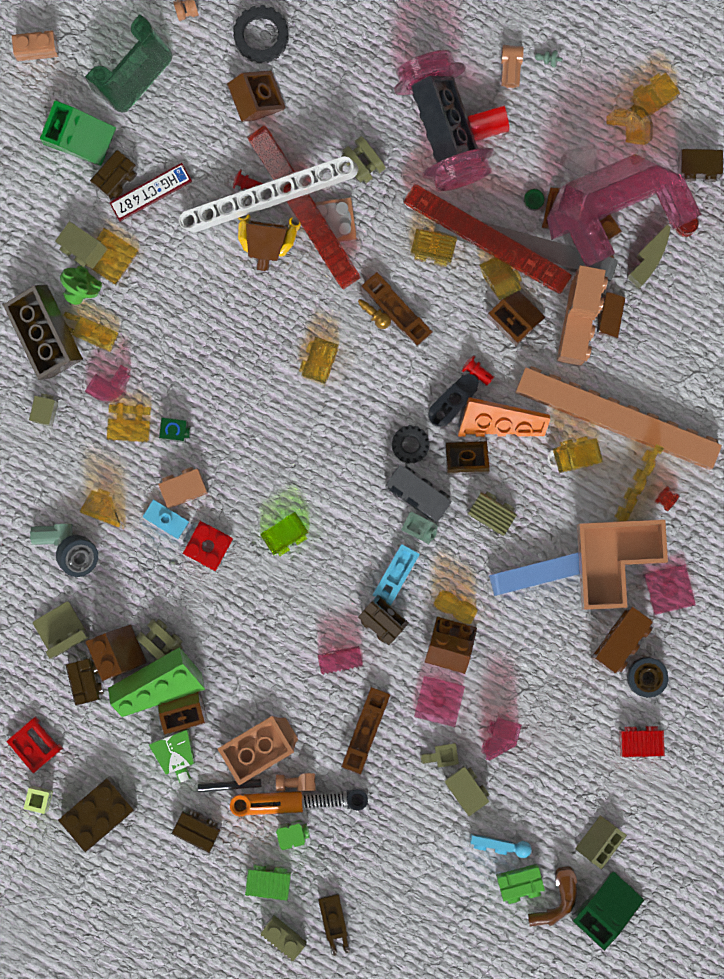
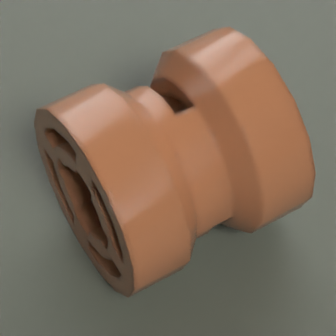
(190, 8)

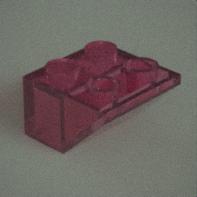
(502, 737)

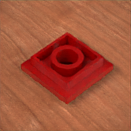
(195, 550)

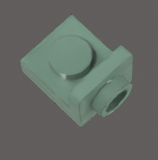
(420, 528)

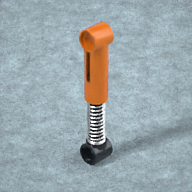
(296, 802)

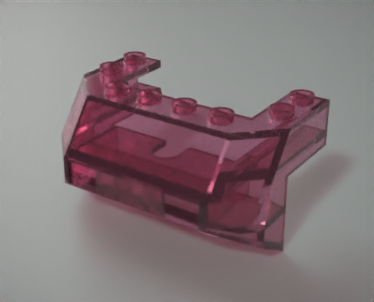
(610, 190)

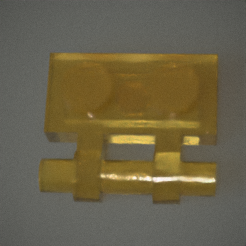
(129, 430)

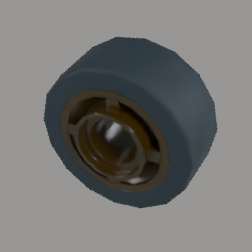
(659, 680)

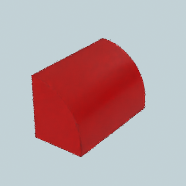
(489, 123)

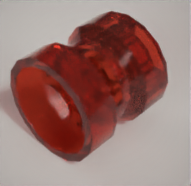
(690, 227)

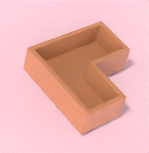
(582, 307)
(605, 552)

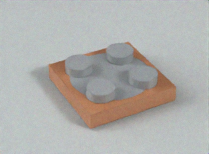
(339, 217)

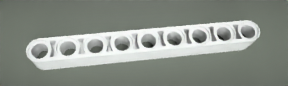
(277, 197)

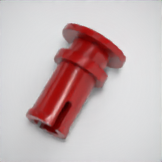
(244, 181)
(477, 370)

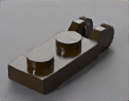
(334, 921)

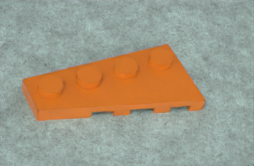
(493, 418)

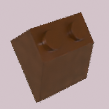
(256, 95)

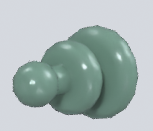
(547, 57)

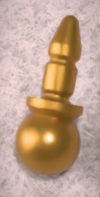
(381, 319)

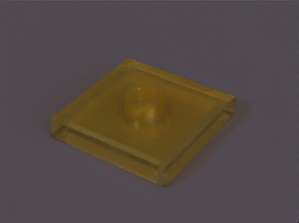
(116, 258)

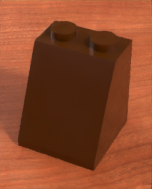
(116, 652)

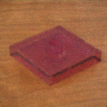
(669, 589)
(439, 701)

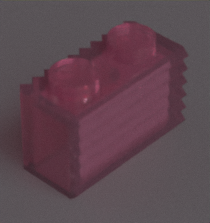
(340, 660)

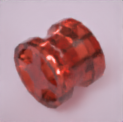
(667, 498)

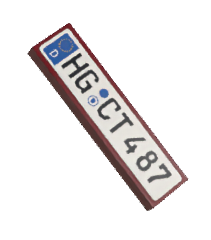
(150, 192)

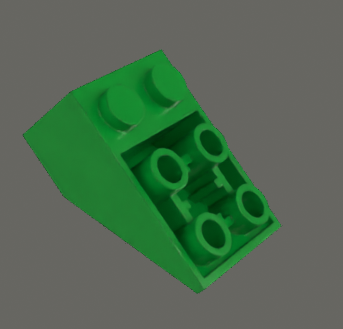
(77, 133)

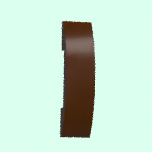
(397, 310)
(365, 730)

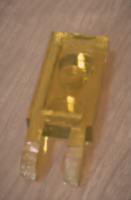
(92, 332)

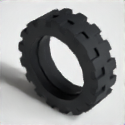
(261, 13)

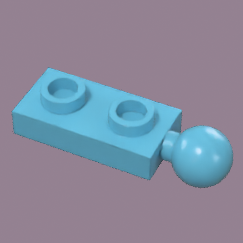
(522, 848)

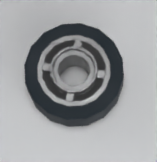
(84, 563)

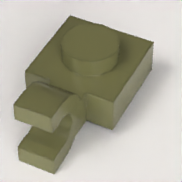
(444, 755)

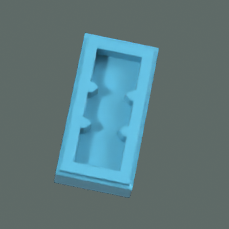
(165, 519)

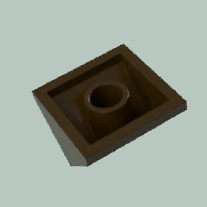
(467, 458)

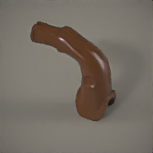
(567, 881)

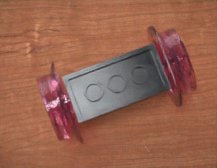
(446, 124)

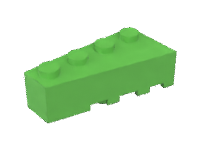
(156, 684)

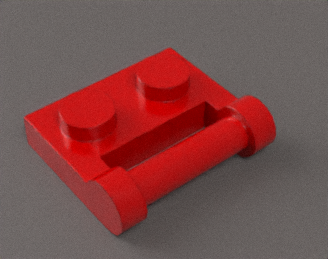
(29, 750)

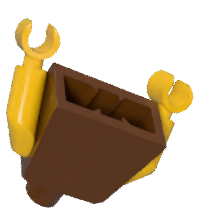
(266, 240)

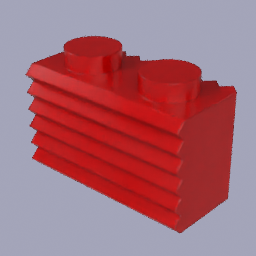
(641, 742)

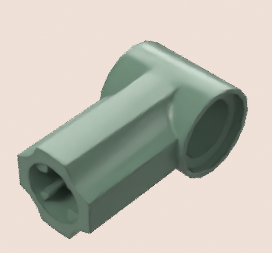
(50, 534)

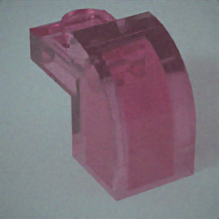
(109, 391)

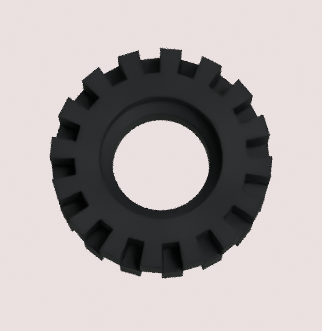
(405, 456)

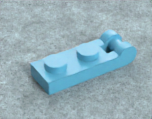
(396, 573)

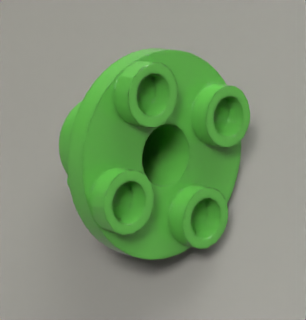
(79, 285)

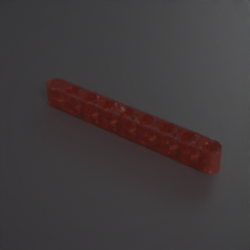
(305, 210)
(487, 239)

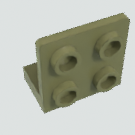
(60, 630)

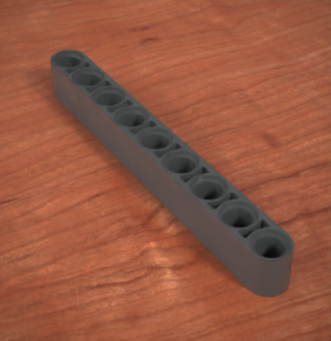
(560, 254)

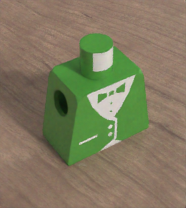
(175, 754)

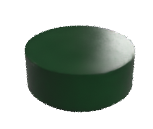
(534, 199)

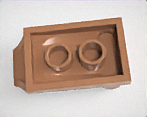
(258, 748)

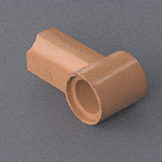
(512, 60)

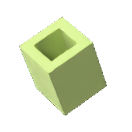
(38, 799)

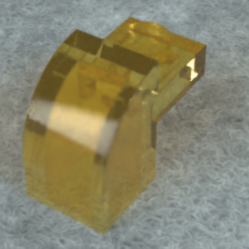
(637, 122)

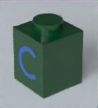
(174, 430)

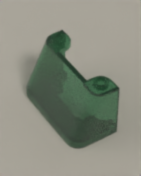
(135, 71)

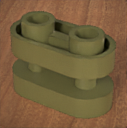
(374, 161)
(158, 628)

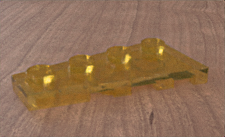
(623, 513)

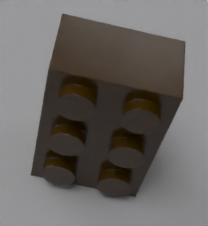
(97, 814)

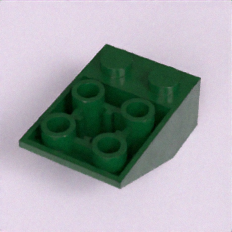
(607, 910)

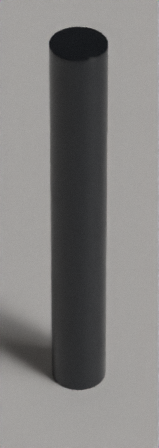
(230, 785)

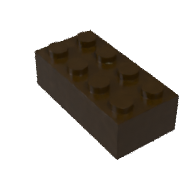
(42, 331)

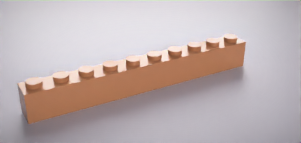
(618, 418)

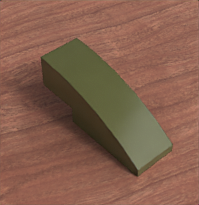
(650, 258)

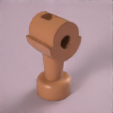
(304, 782)

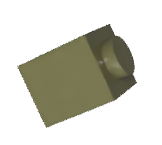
(43, 410)

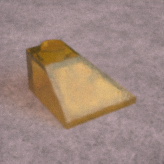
(103, 508)

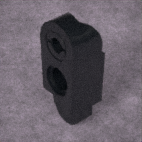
(465, 387)

